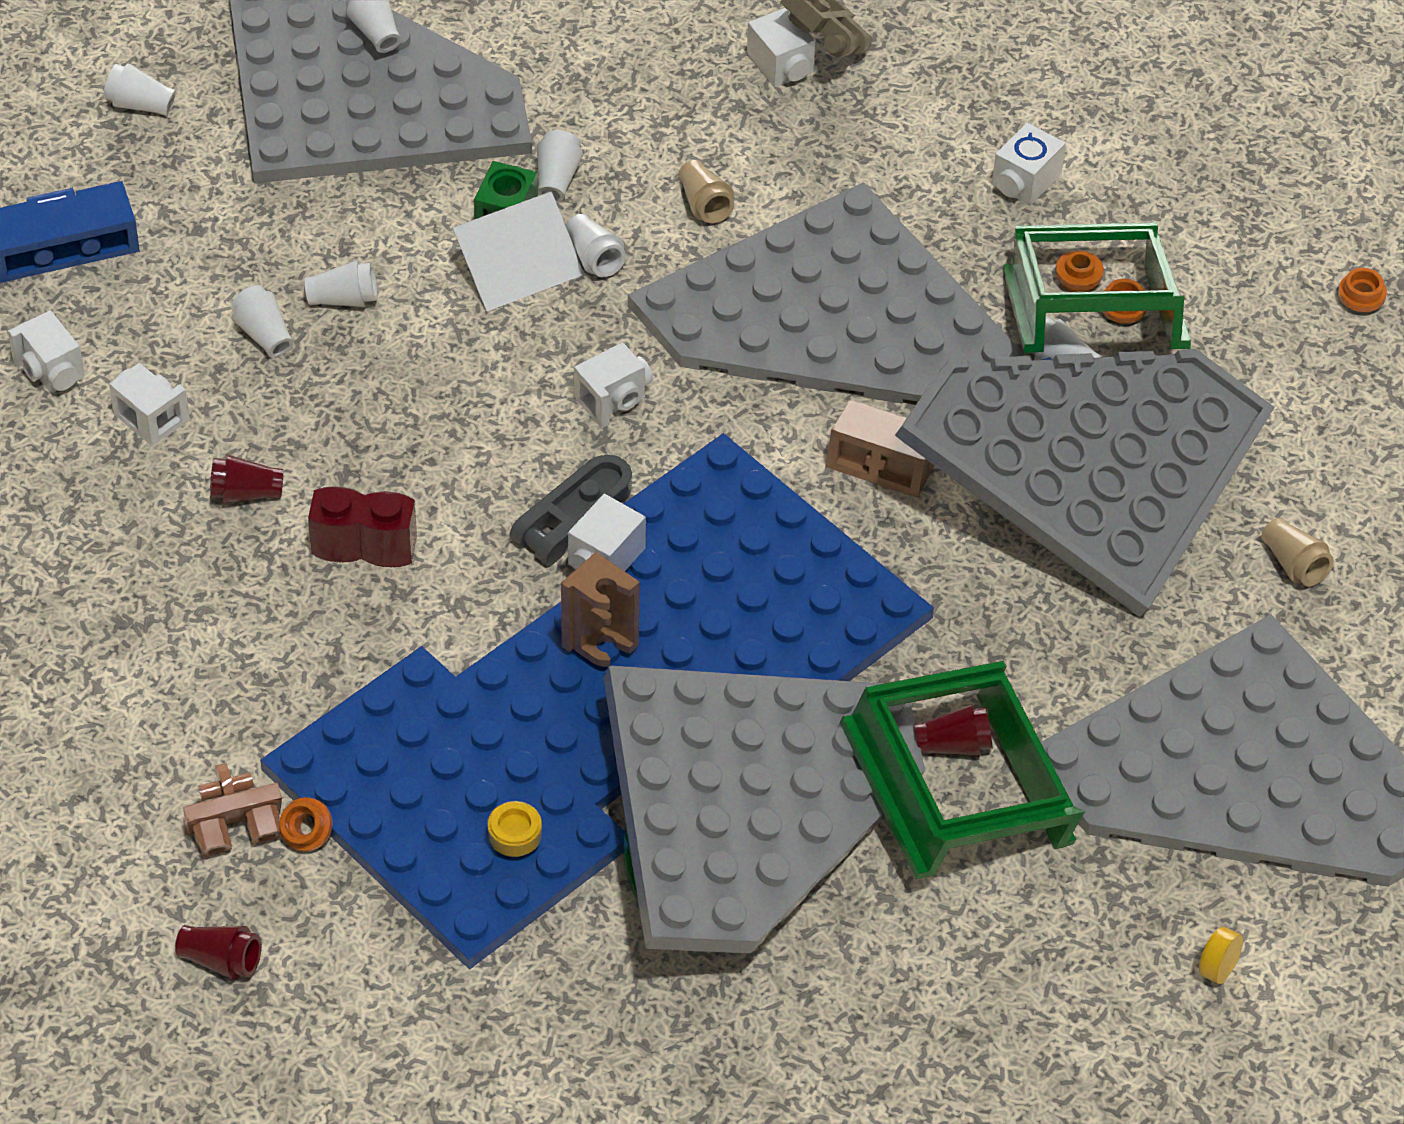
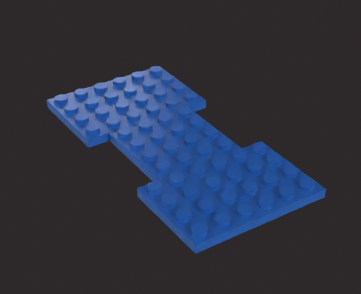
(420, 758)

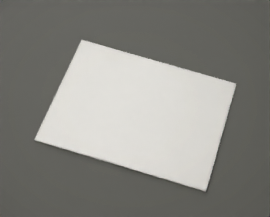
(518, 251)

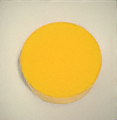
(514, 828)
(1220, 954)

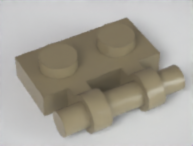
(833, 21)

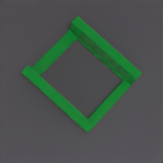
(1032, 302)
(904, 793)

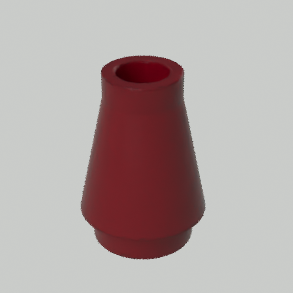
(244, 480)
(957, 732)
(223, 949)

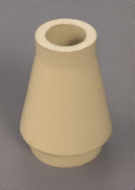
(707, 194)
(1300, 554)

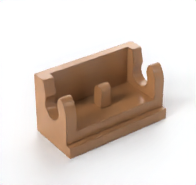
(866, 448)
(599, 607)

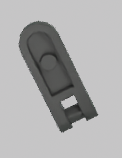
(569, 503)

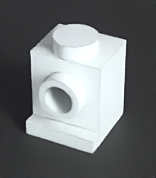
(47, 352)
(611, 382)
(148, 403)

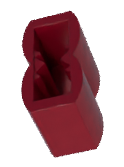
(361, 526)

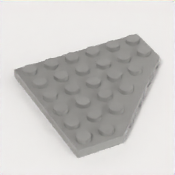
(336, 106)
(824, 303)
(1093, 453)
(1242, 760)
(736, 797)

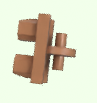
(209, 818)

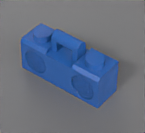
(66, 230)

